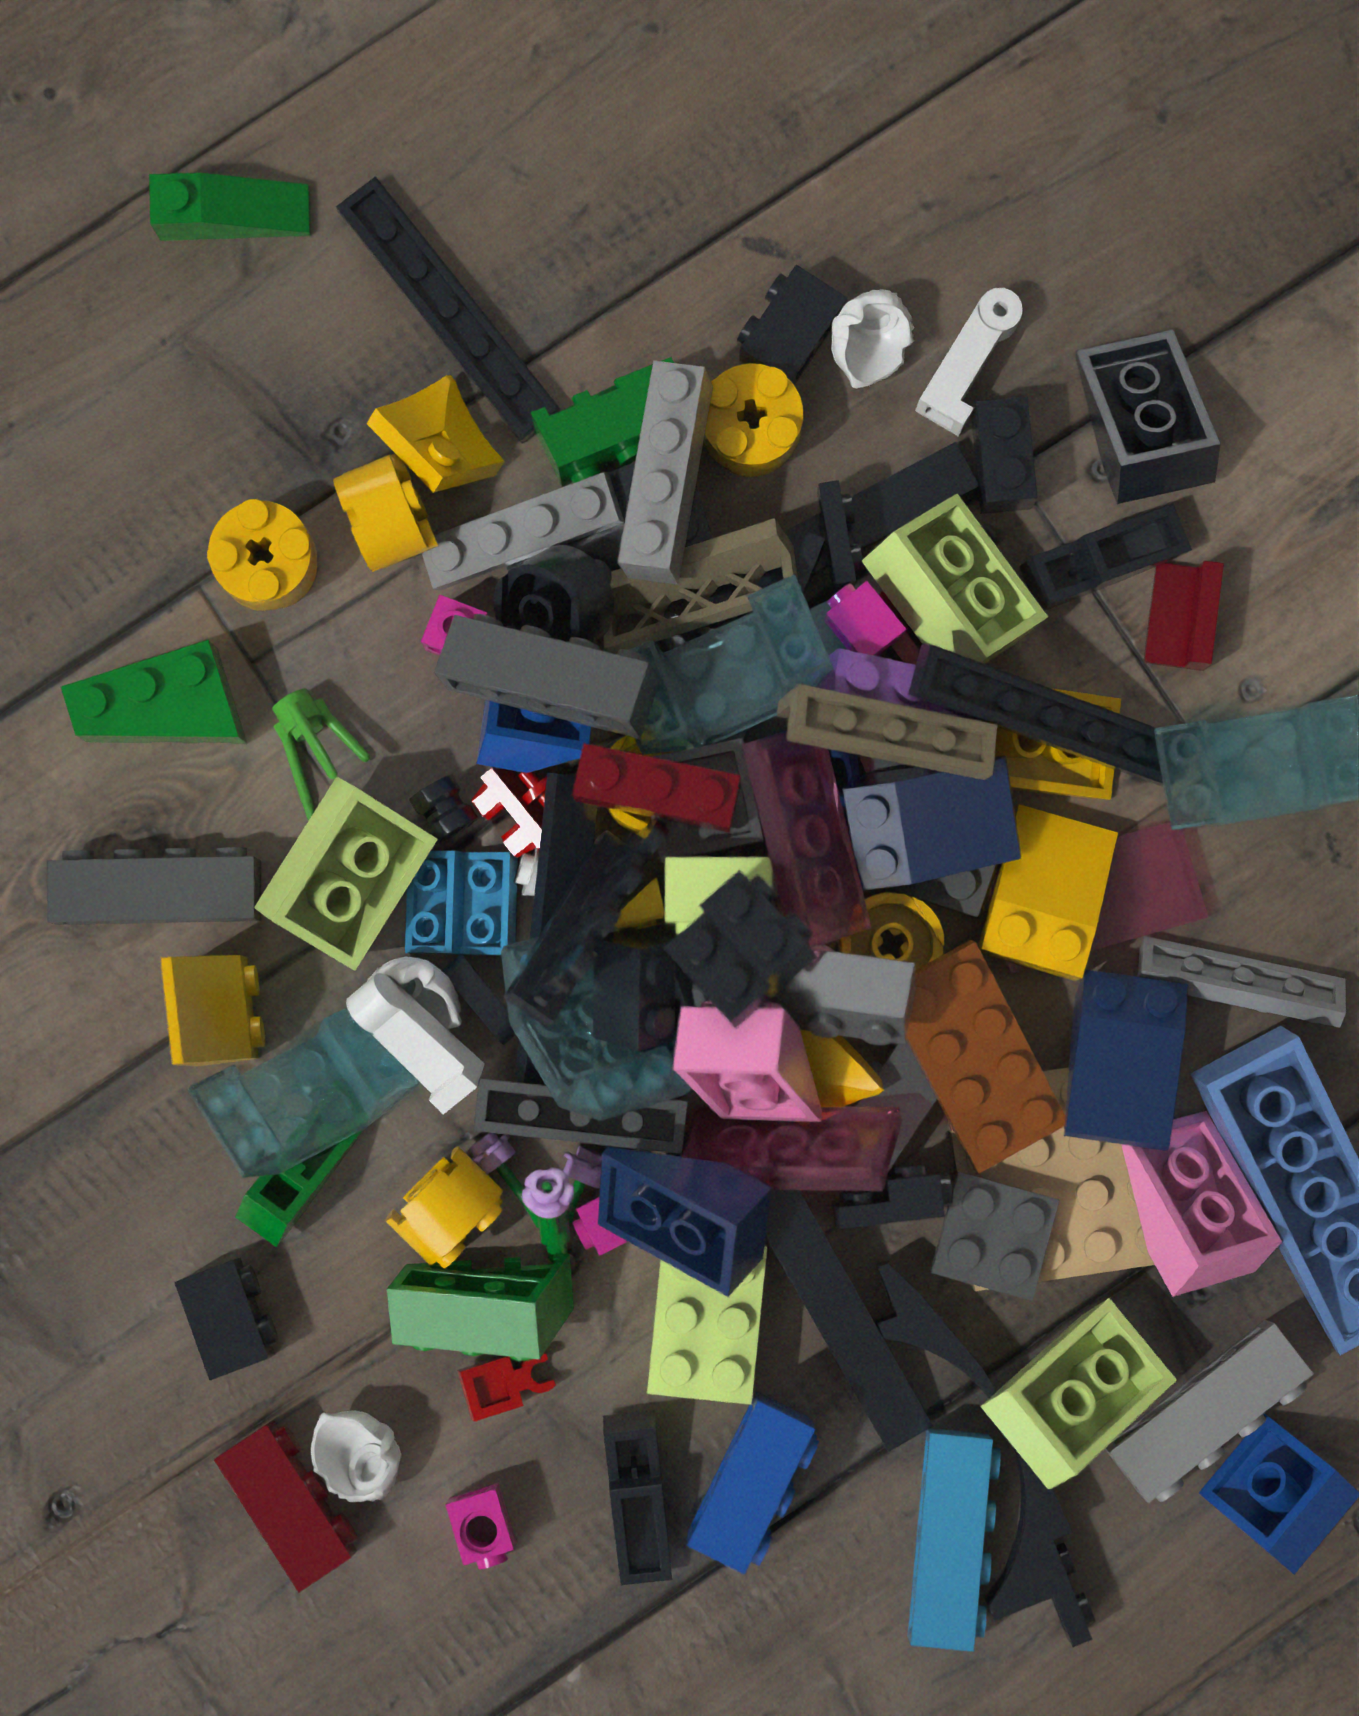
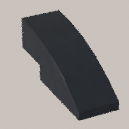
(1105, 557)
(637, 1497)

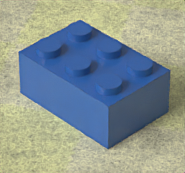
(753, 1484)

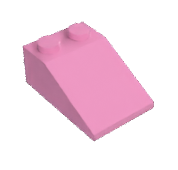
(747, 1070)
(1198, 1208)

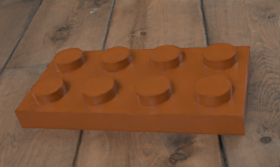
(979, 1059)

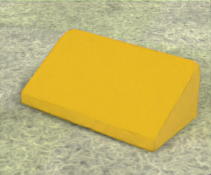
(644, 909)

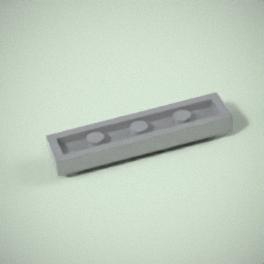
(523, 531)
(1245, 981)

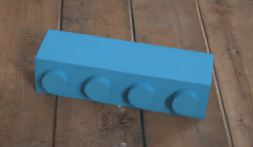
(951, 1540)

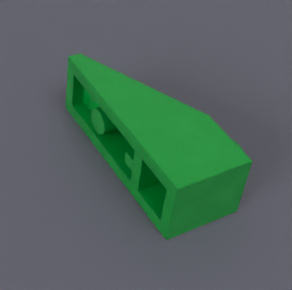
(226, 207)
(280, 1199)

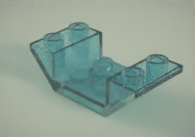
(734, 672)
(1260, 764)
(582, 1070)
(302, 1097)

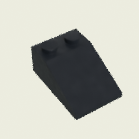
(1148, 417)

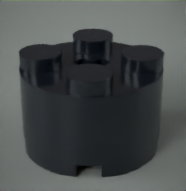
(558, 593)

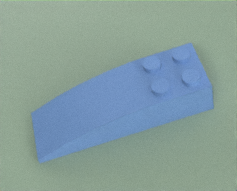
(1297, 1165)

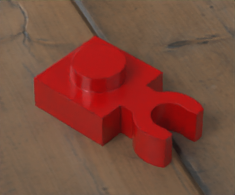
(496, 1385)

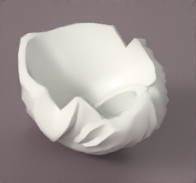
(871, 337)
(427, 986)
(355, 1455)

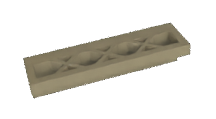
(730, 558)
(889, 731)

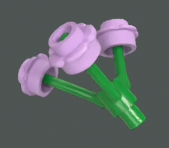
(547, 1193)

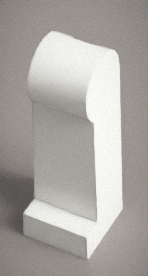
(990, 322)
(416, 1040)

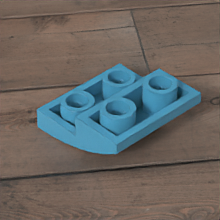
(462, 904)

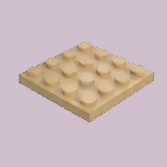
(1096, 1211)

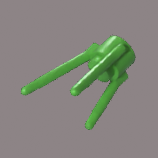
(301, 718)

